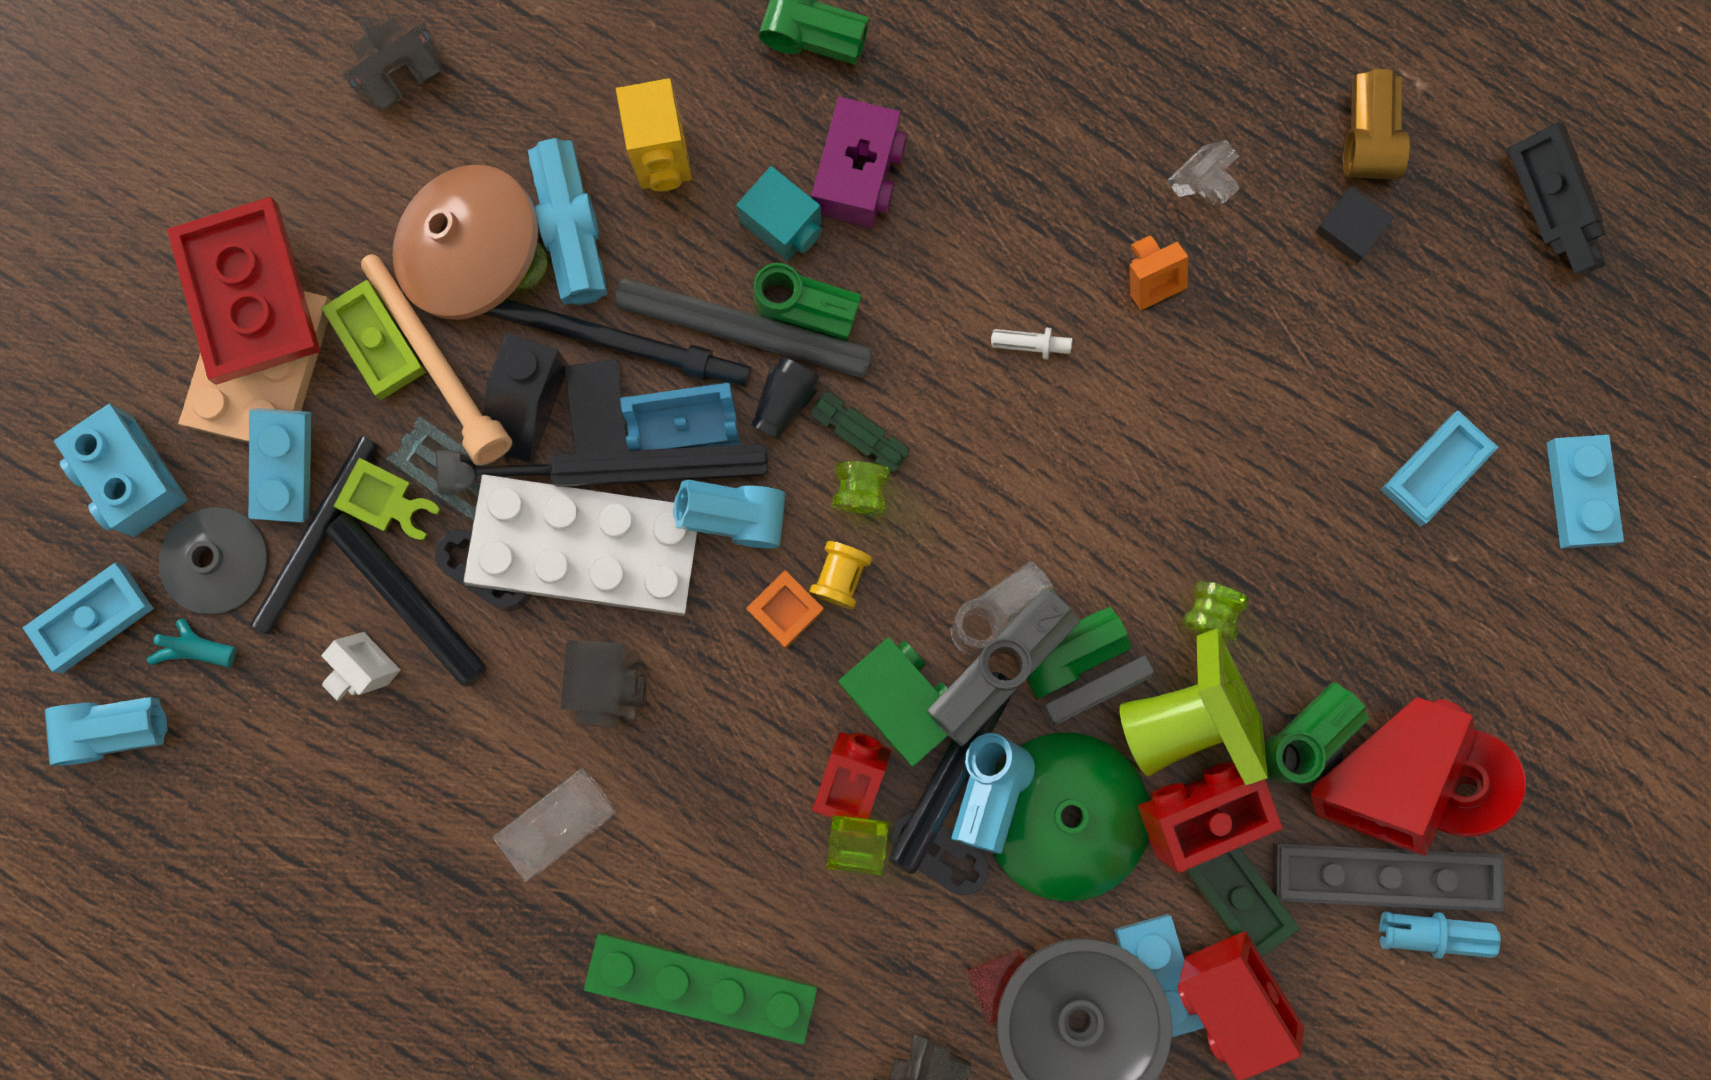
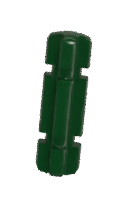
(859, 431)

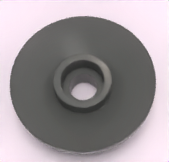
(236, 567)

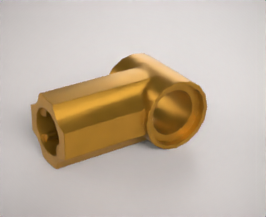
(1375, 141)

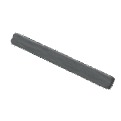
(743, 327)

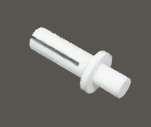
(1031, 342)

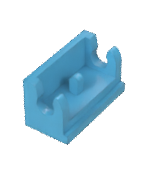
(682, 418)

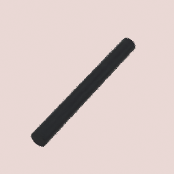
(309, 543)

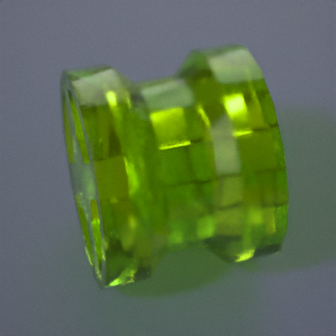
(860, 488)
(1215, 608)

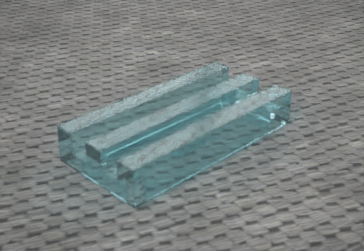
(412, 443)

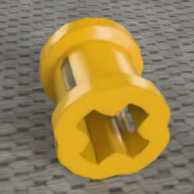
(840, 574)

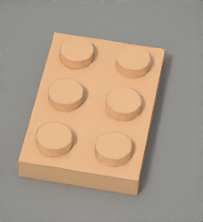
(226, 406)

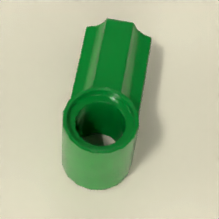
(815, 28)
(812, 303)
(1087, 646)
(1315, 734)

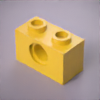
(654, 135)

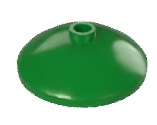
(1107, 841)

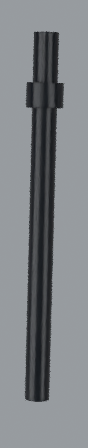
(694, 361)

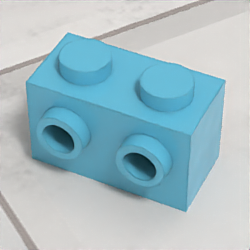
(119, 471)

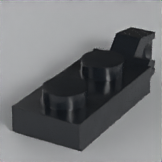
(1560, 196)

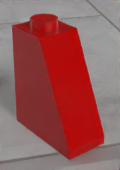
(1400, 776)

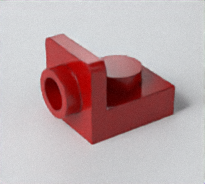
(852, 776)

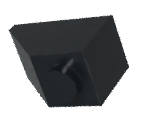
(524, 392)

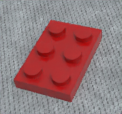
(243, 290)

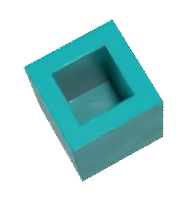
(780, 214)

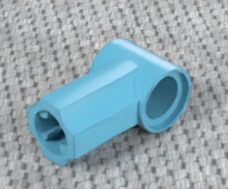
(745, 513)
(90, 730)
(991, 797)

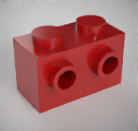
(1207, 817)
(1240, 1007)

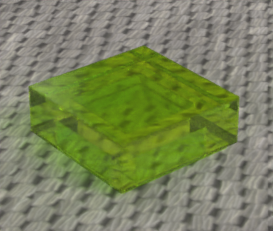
(857, 845)

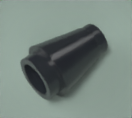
(784, 396)

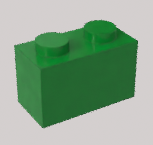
(896, 698)

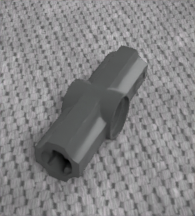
(1028, 641)

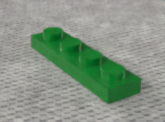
(701, 988)

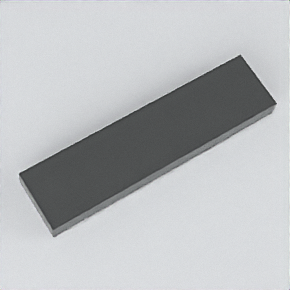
(1388, 877)

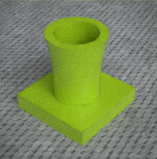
(1198, 717)

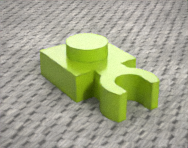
(379, 497)

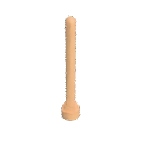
(483, 437)

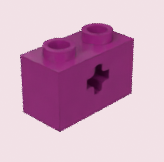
(857, 133)

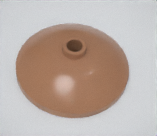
(481, 251)

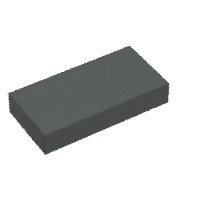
(1097, 691)

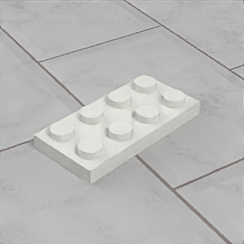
(579, 546)

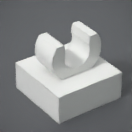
(357, 666)

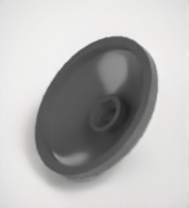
(1125, 1009)

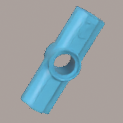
(567, 222)

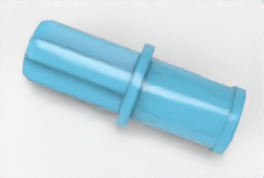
(1439, 935)

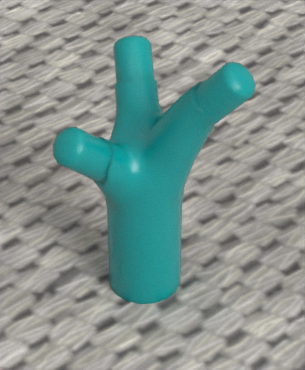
(191, 647)

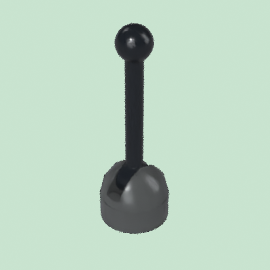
(457, 471)

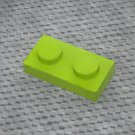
(373, 340)

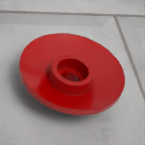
(1500, 789)

